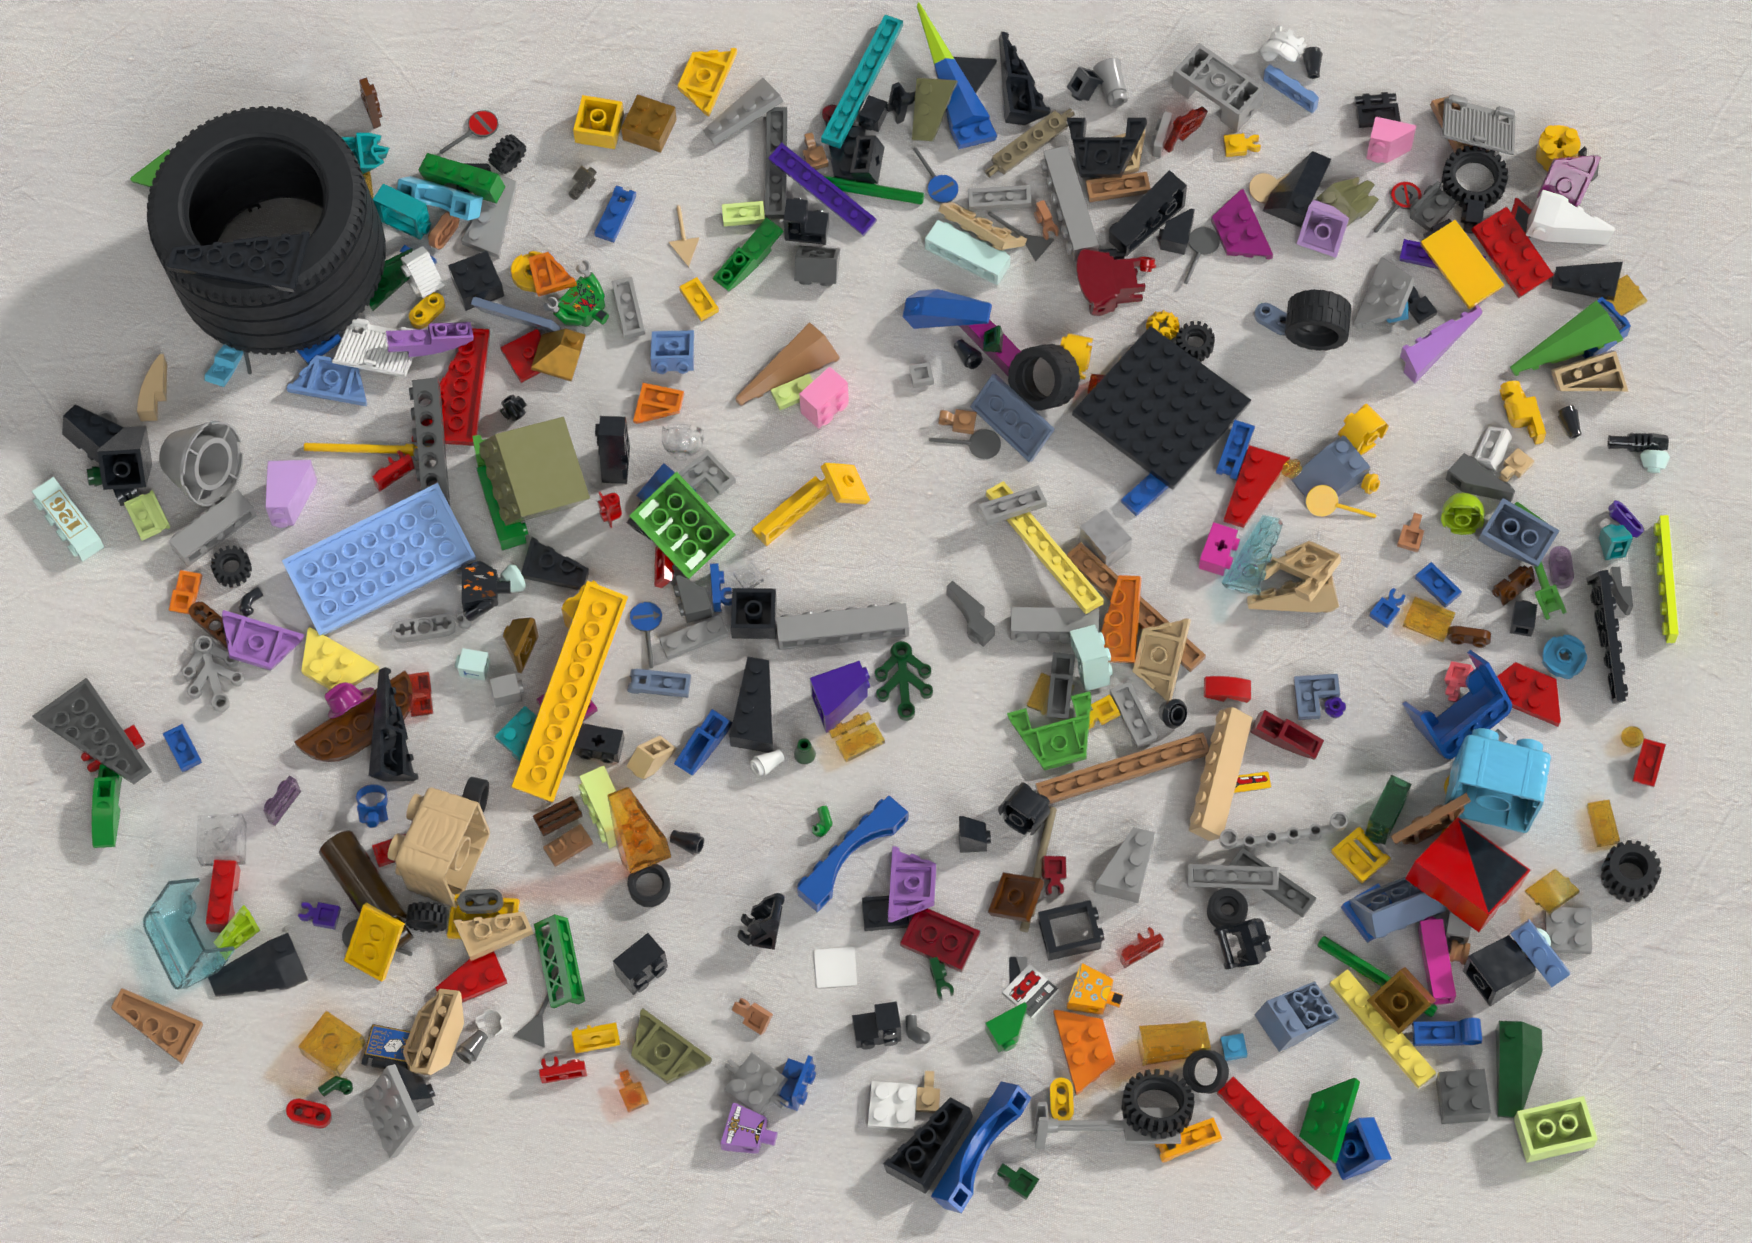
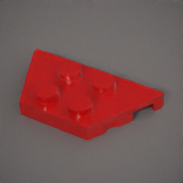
(1532, 692)

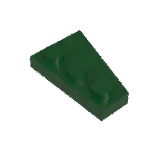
(391, 279)

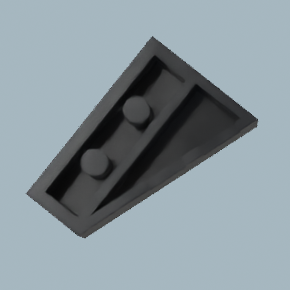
(613, 448)

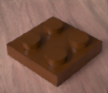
(1016, 897)

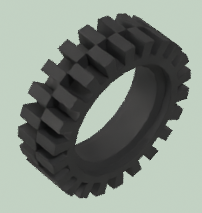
(1481, 157)
(1155, 1124)

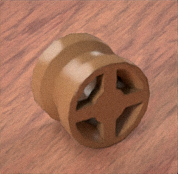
(1459, 952)

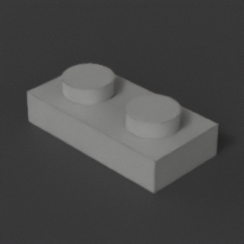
(1162, 126)

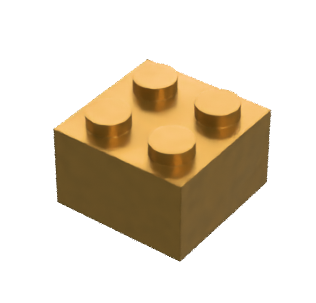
(649, 123)
(1401, 1000)

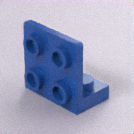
(798, 1077)

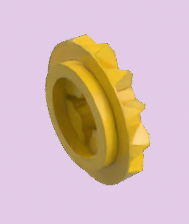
(1172, 323)

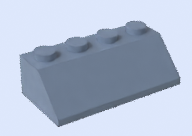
(1407, 907)

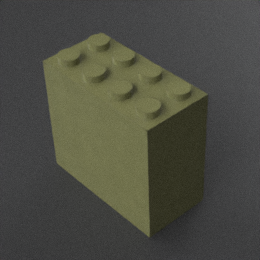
(534, 471)

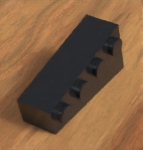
(1149, 213)

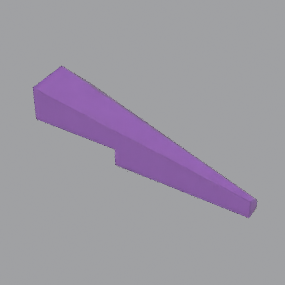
(1429, 349)

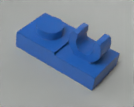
(717, 579)

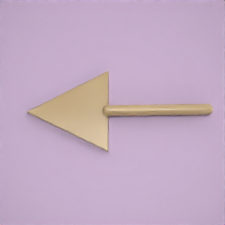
(686, 247)

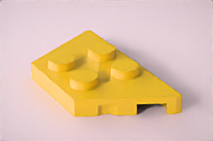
(705, 77)

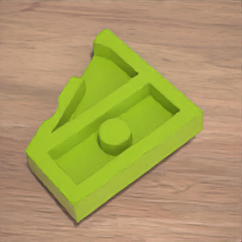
(238, 930)

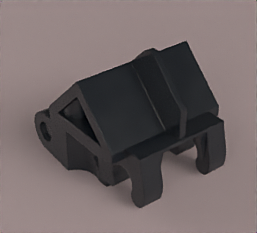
(765, 924)
(1252, 941)

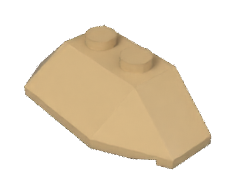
(435, 1033)

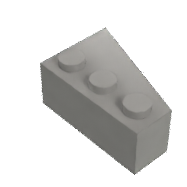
(1128, 867)

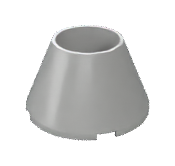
(203, 461)

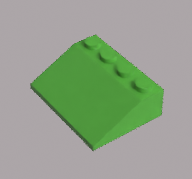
(682, 525)

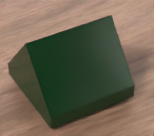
(993, 340)

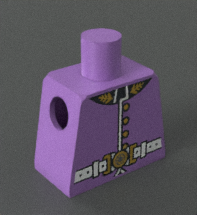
(746, 1131)

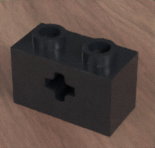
(867, 159)
(590, 737)

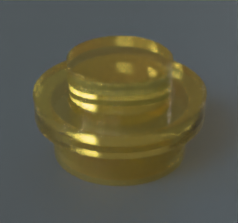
(1291, 468)
(1632, 737)

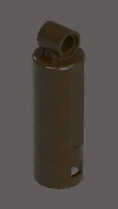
(361, 878)

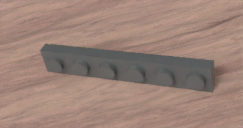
(775, 178)

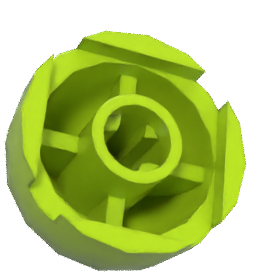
(1463, 513)

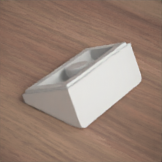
(1493, 447)

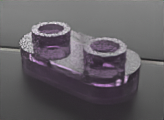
(1561, 568)

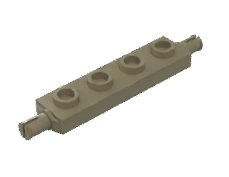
(1029, 142)

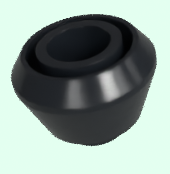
(1173, 713)

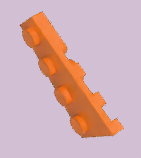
(1122, 620)

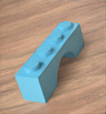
(457, 202)

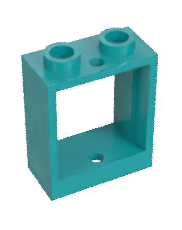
(402, 212)

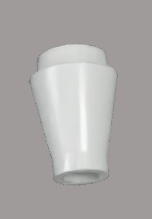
(766, 762)

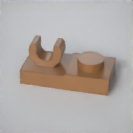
(568, 845)

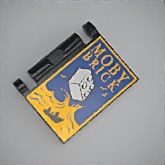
(385, 1045)

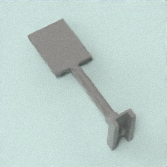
(1045, 1125)

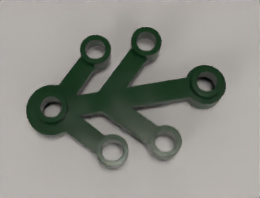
(903, 676)

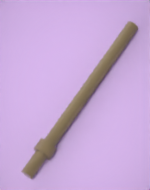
(1042, 851)

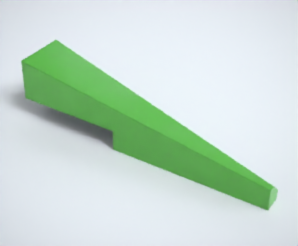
(1583, 332)

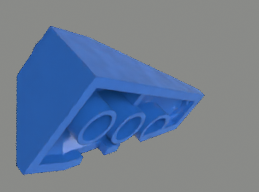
(944, 309)

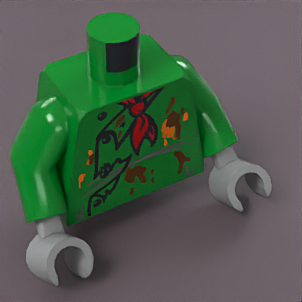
(582, 302)

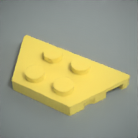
(333, 663)

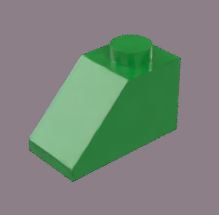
(1006, 1028)

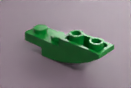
(749, 256)
(105, 808)

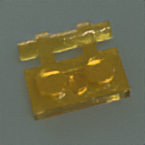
(860, 741)

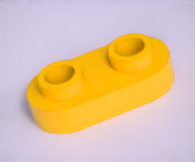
(428, 310)
(1061, 1101)

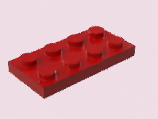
(1512, 252)

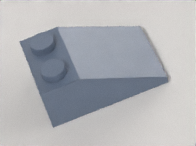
(1335, 466)
(1518, 533)

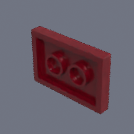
(940, 937)

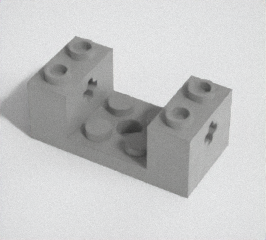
(1238, 94)

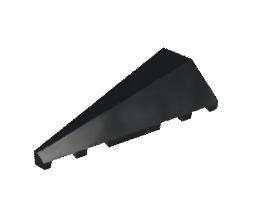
(1020, 96)
(389, 750)

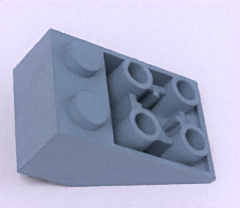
(1296, 1016)

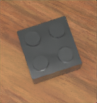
(1463, 1096)

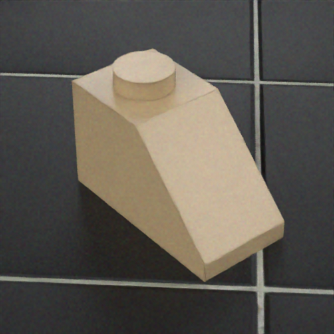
(650, 757)

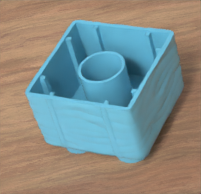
(1500, 779)

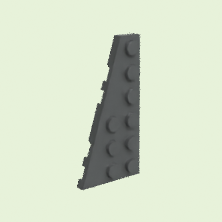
(89, 725)

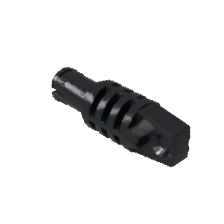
(1639, 442)

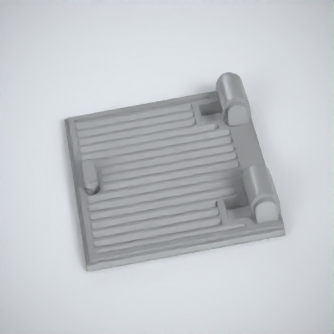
(1479, 125)

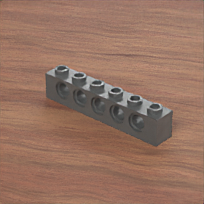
(420, 390)

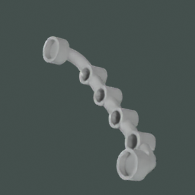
(1230, 840)

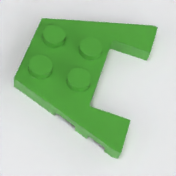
(1060, 741)

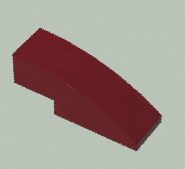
(1286, 735)

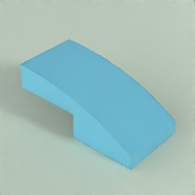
(224, 366)

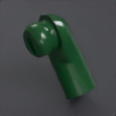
(336, 1083)

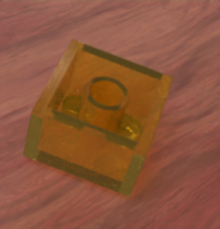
(332, 1044)

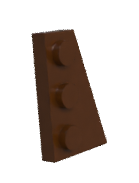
(371, 102)

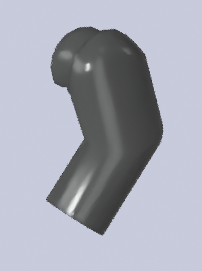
(915, 1033)

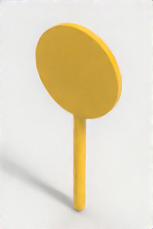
(1323, 501)

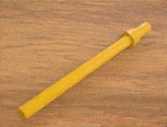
(361, 448)

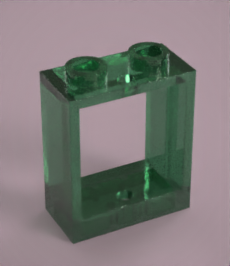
(1387, 810)

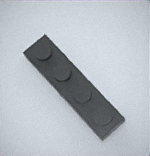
(1288, 892)

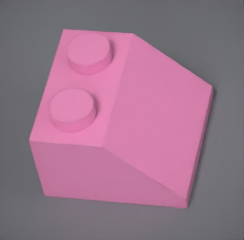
(1389, 140)

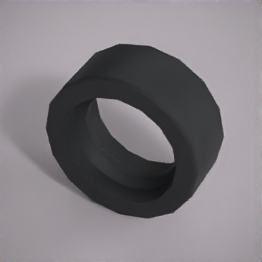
(477, 790)
(654, 900)
(1189, 1071)

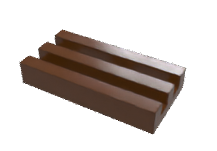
(556, 807)

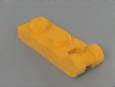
(1192, 1138)

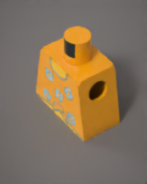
(1092, 992)

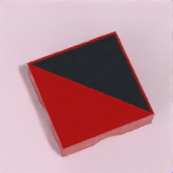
(1467, 874)

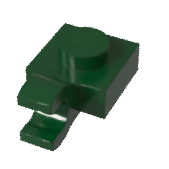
(938, 973)
(1020, 1182)

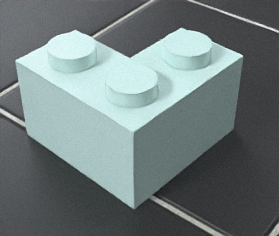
(1091, 657)

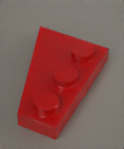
(475, 977)

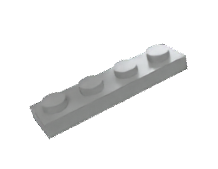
(1233, 876)

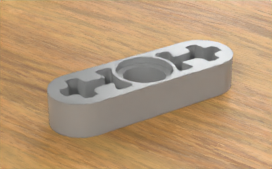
(416, 622)

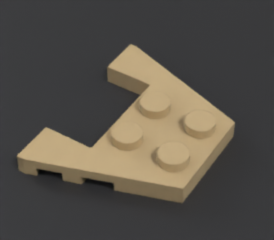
(1309, 563)

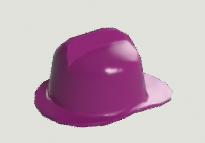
(345, 696)

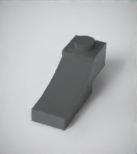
(978, 627)

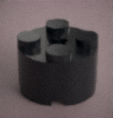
(1024, 809)

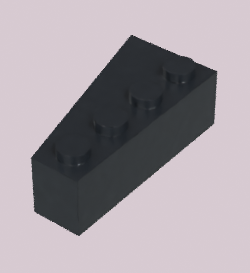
(753, 712)
(927, 1151)

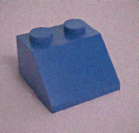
(1362, 1148)

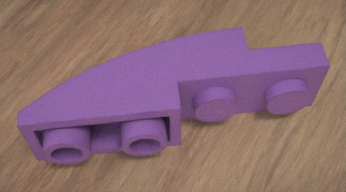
(434, 340)

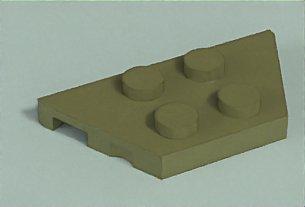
(664, 1050)

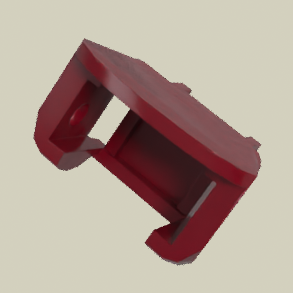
(1107, 281)

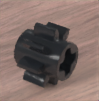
(513, 407)

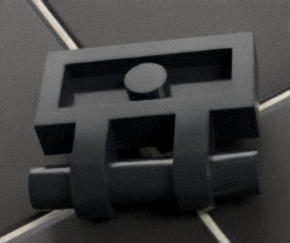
(1367, 113)

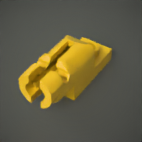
(1522, 410)

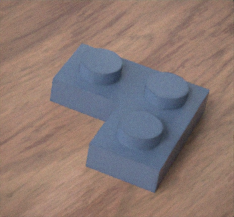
(1309, 690)

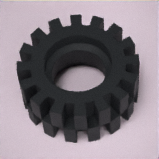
(507, 154)
(1199, 331)
(233, 577)
(427, 917)

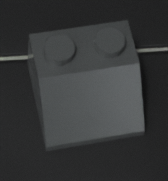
(817, 265)

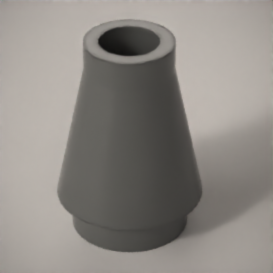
(471, 1048)

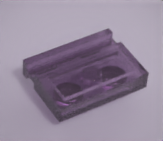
(278, 805)

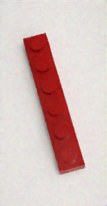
(1274, 1133)

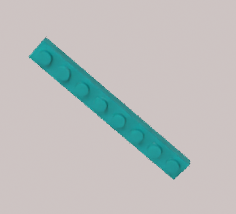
(862, 81)

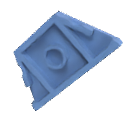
(330, 382)

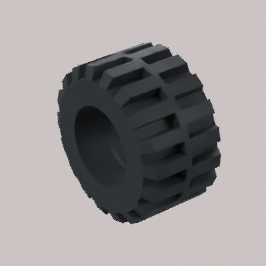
(1639, 856)

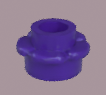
(1335, 712)

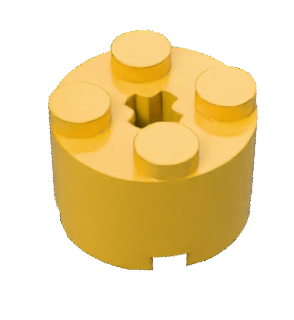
(1557, 142)
(1079, 349)
(1363, 428)

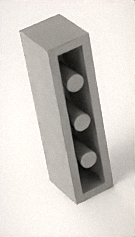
(212, 527)
(1049, 623)

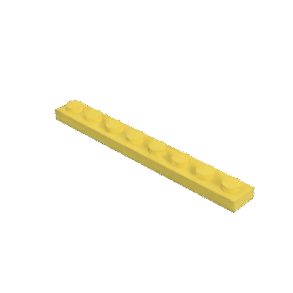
(1051, 555)

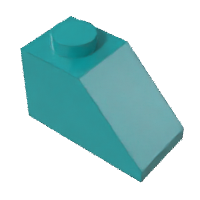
(1615, 541)

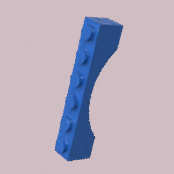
(882, 822)
(958, 1181)

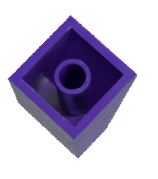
(839, 692)

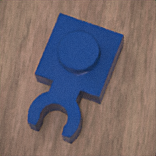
(1387, 610)

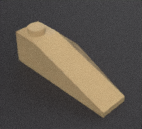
(1286, 599)

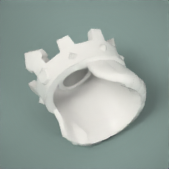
(1283, 44)

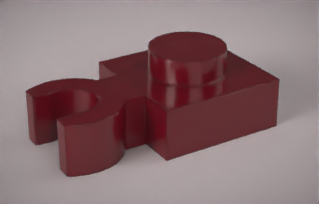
(1054, 870)

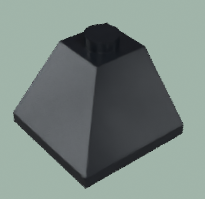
(419, 1092)

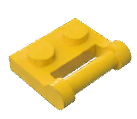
(1355, 860)

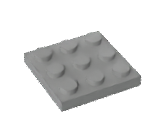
(392, 1111)

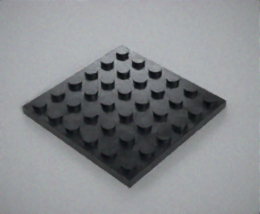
(1161, 407)

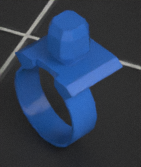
(373, 814)

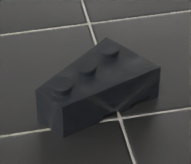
(88, 430)

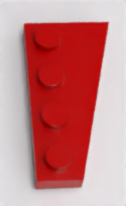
(1255, 479)

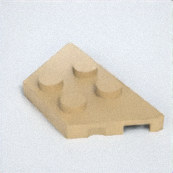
(1161, 655)

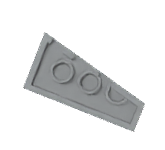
(747, 108)
(489, 229)

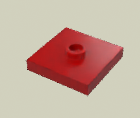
(521, 354)

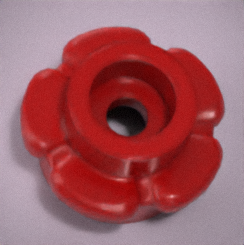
(1147, 264)

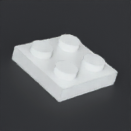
(892, 1106)

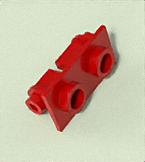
(609, 507)

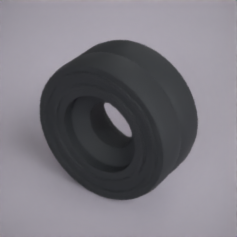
(1230, 897)

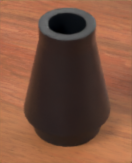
(1312, 58)
(969, 355)
(1570, 420)
(688, 841)

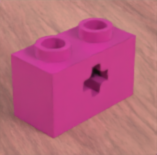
(1219, 538)

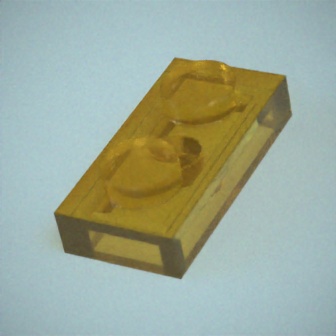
(1603, 823)

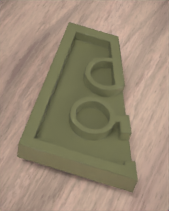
(930, 105)

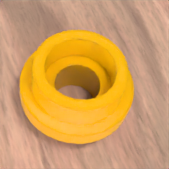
(1370, 483)

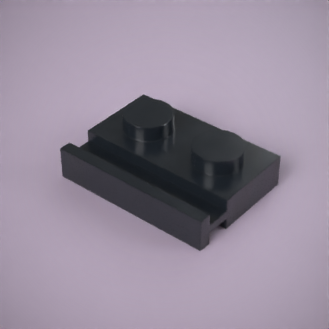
(876, 914)

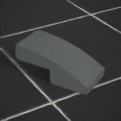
(1622, 594)

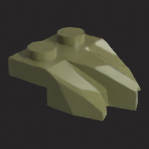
(1350, 197)

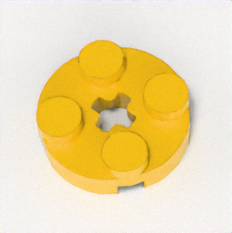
(519, 272)

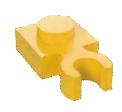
(1238, 145)
(1103, 711)

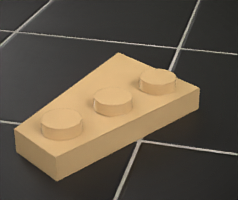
(490, 934)

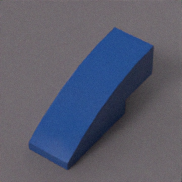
(703, 742)

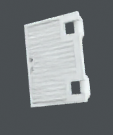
(371, 350)

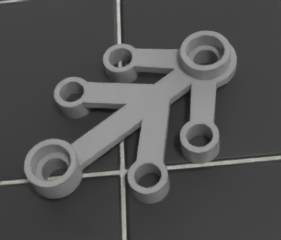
(211, 670)

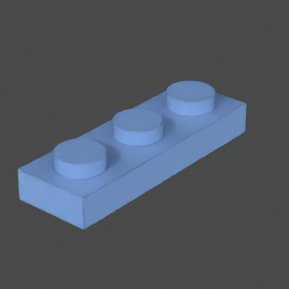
(1291, 88)
(1540, 953)

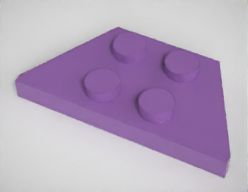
(257, 641)
(910, 885)

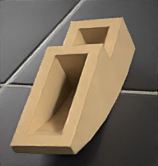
(153, 390)

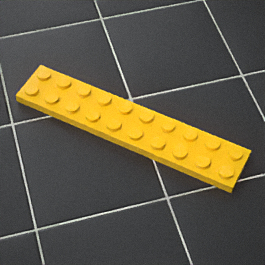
(569, 692)

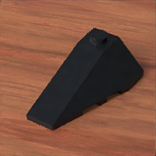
(1296, 192)
(261, 969)

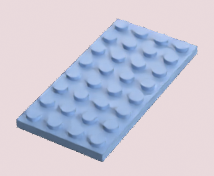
(379, 559)

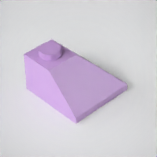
(1323, 228)

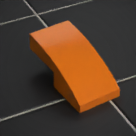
(186, 591)

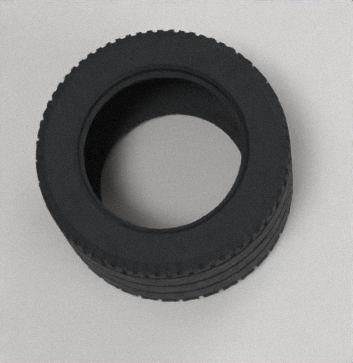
(256, 159)

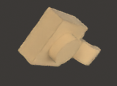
(1516, 464)
(928, 1097)

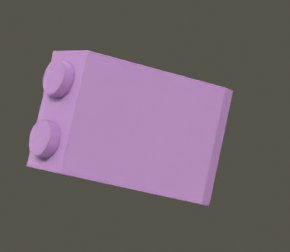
(288, 490)

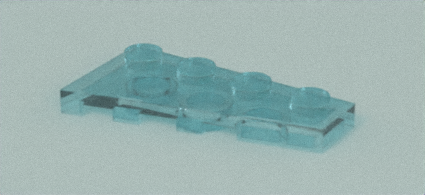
(1252, 560)

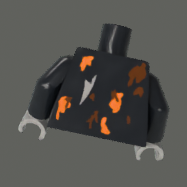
(479, 591)

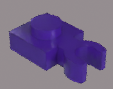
(323, 916)

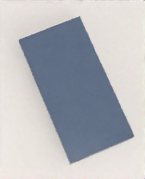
(515, 315)
(1012, 417)

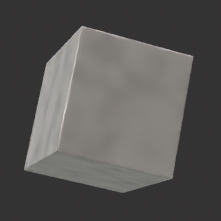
(1105, 538)

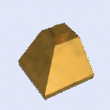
(559, 353)
(520, 640)

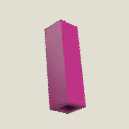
(1436, 960)

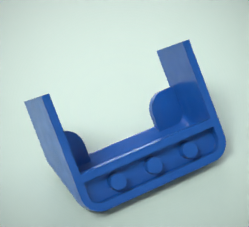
(1480, 708)

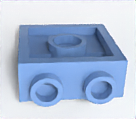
(672, 351)

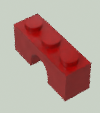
(223, 884)

